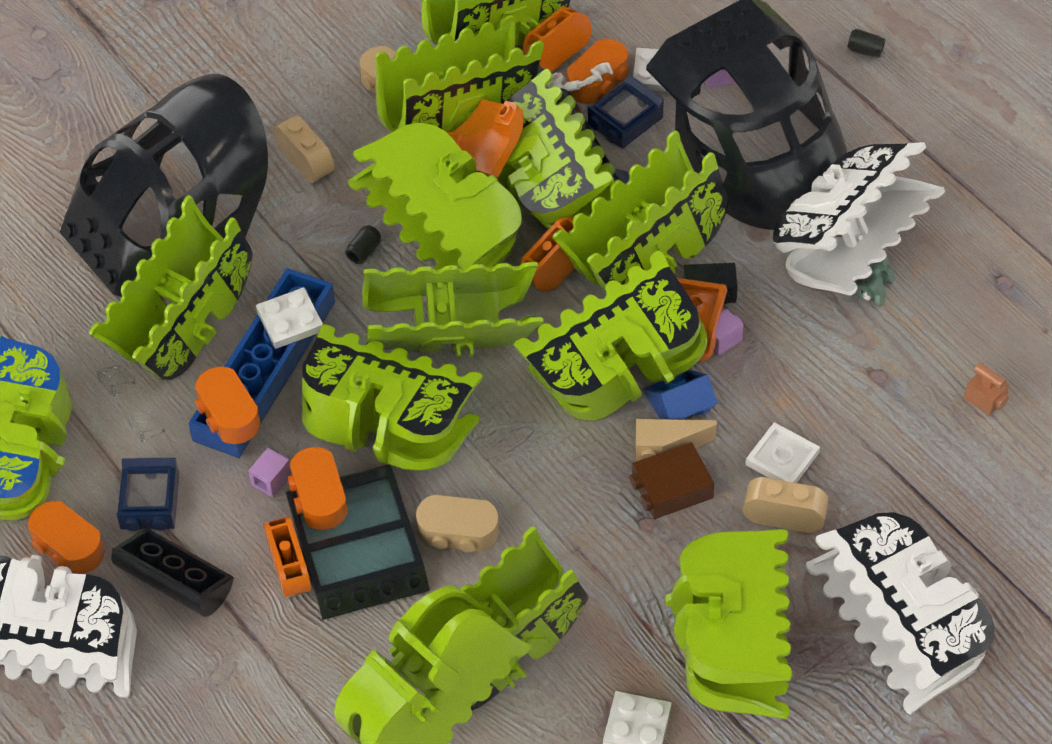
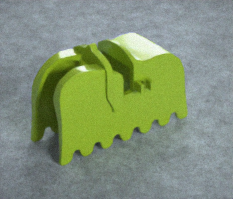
(438, 197)
(459, 303)
(733, 621)
(445, 650)

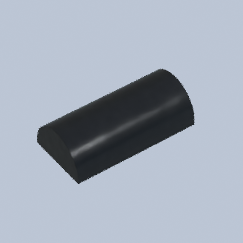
(173, 571)

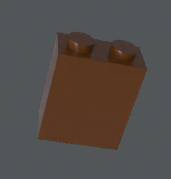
(672, 481)

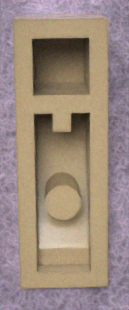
(660, 435)

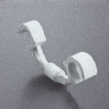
(560, 81)

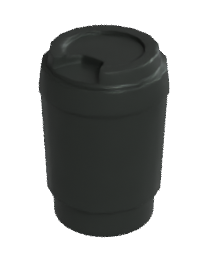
(866, 43)
(363, 244)

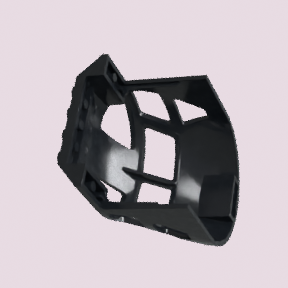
(738, 42)
(221, 133)

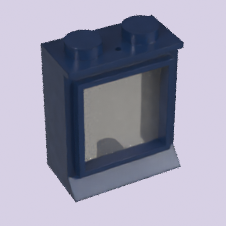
(626, 112)
(148, 494)

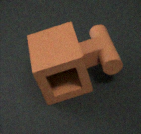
(987, 390)

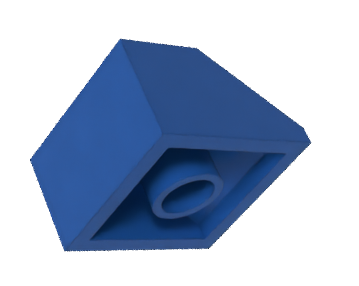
(683, 396)

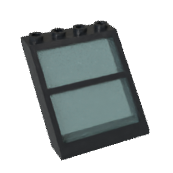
(369, 554)

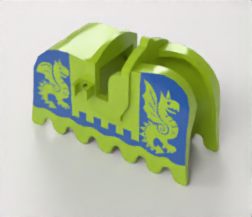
(32, 414)

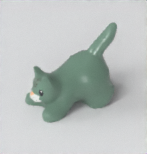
(873, 285)

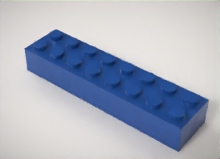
(260, 365)

